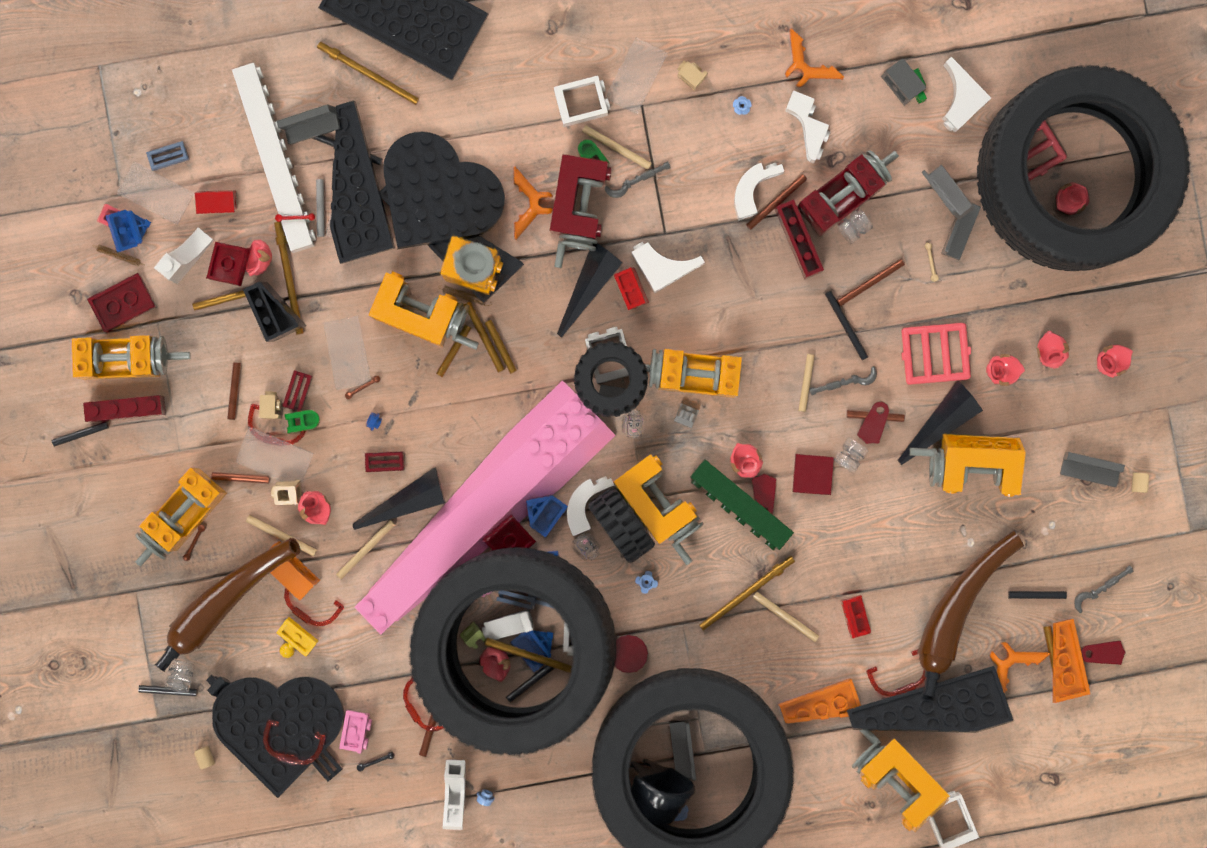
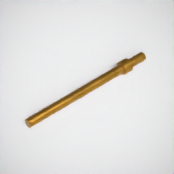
(336, 54)
(281, 241)
(776, 570)
(528, 655)

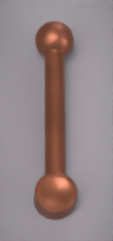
(348, 395)
(201, 528)

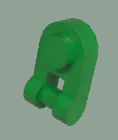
(589, 150)
(309, 420)

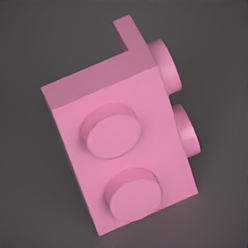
(355, 731)

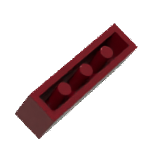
(799, 239)
(124, 408)

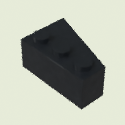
(272, 312)

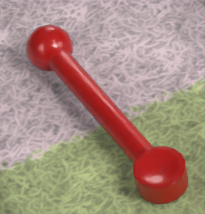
(279, 218)

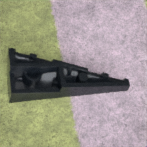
(595, 274)
(952, 412)
(417, 496)

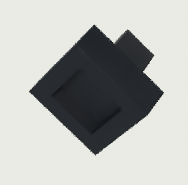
(216, 684)

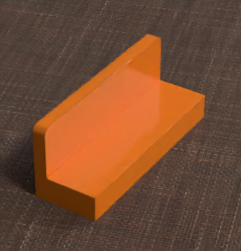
(295, 577)

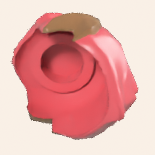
(1072, 198)
(259, 258)
(1052, 350)
(1114, 360)
(1004, 369)
(746, 460)
(314, 507)
(495, 663)

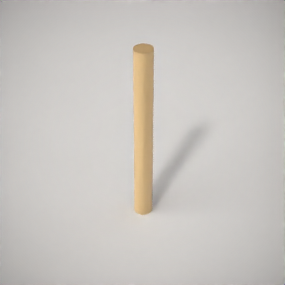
(617, 147)
(279, 534)
(365, 549)
(785, 616)

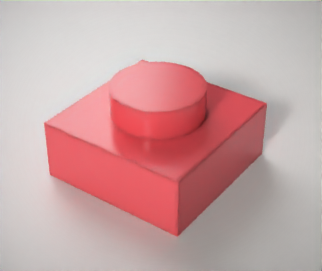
(106, 210)

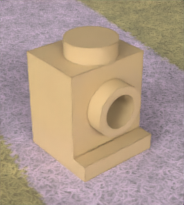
(691, 74)
(269, 406)
(281, 497)

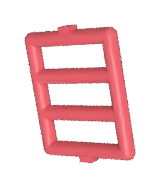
(1051, 141)
(924, 331)

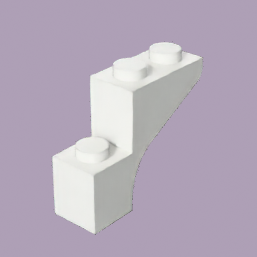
(813, 130)

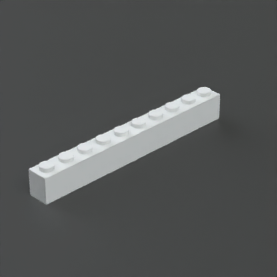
(273, 157)

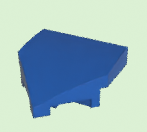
(127, 229)
(544, 513)
(534, 642)

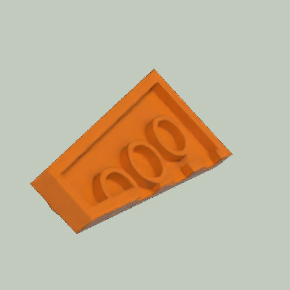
(1068, 665)
(822, 703)

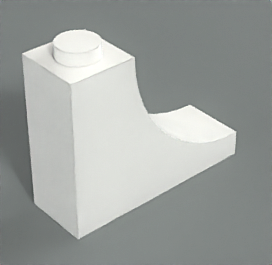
(967, 97)
(180, 261)
(661, 270)
(508, 625)

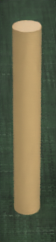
(806, 383)

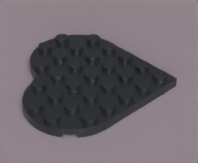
(436, 194)
(300, 707)

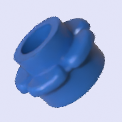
(373, 421)

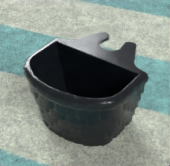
(660, 792)

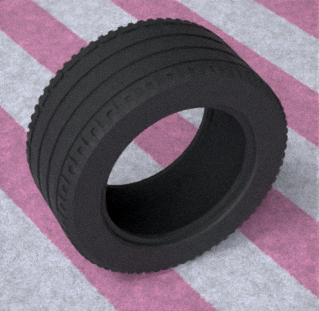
(1156, 151)
(693, 689)
(466, 711)

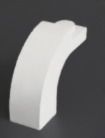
(743, 197)
(576, 508)
(454, 794)

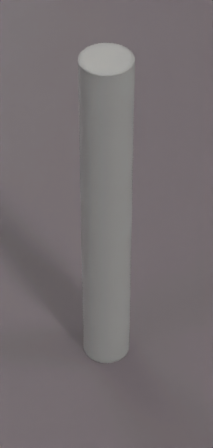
(320, 207)

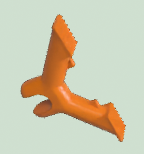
(807, 71)
(534, 197)
(1014, 657)

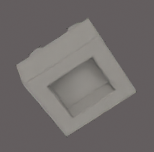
(686, 415)

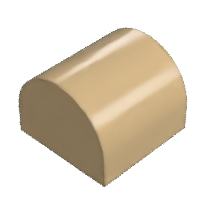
(1140, 482)
(204, 757)

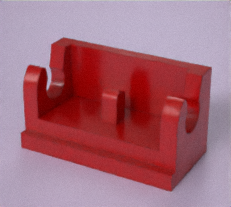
(215, 201)
(631, 288)
(855, 616)

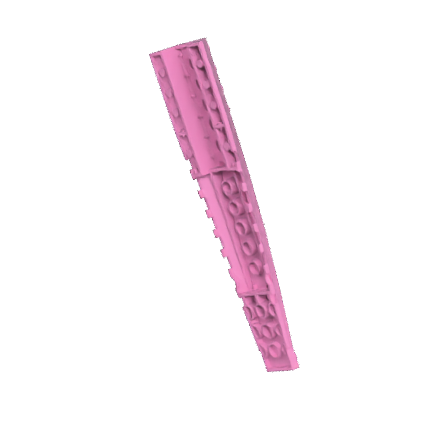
(525, 465)

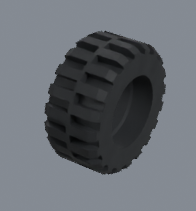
(611, 405)
(621, 525)

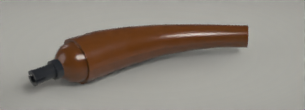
(207, 611)
(946, 624)

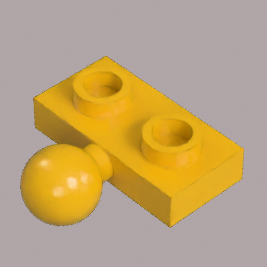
(297, 639)

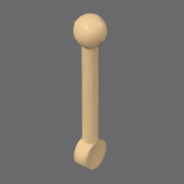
(934, 277)

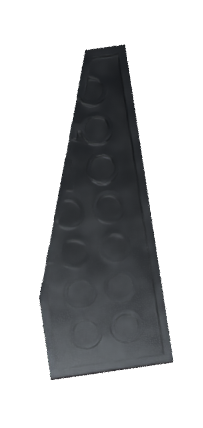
(357, 208)
(960, 705)

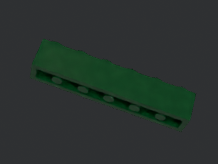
(741, 504)

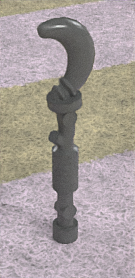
(627, 184)
(855, 379)
(1094, 594)

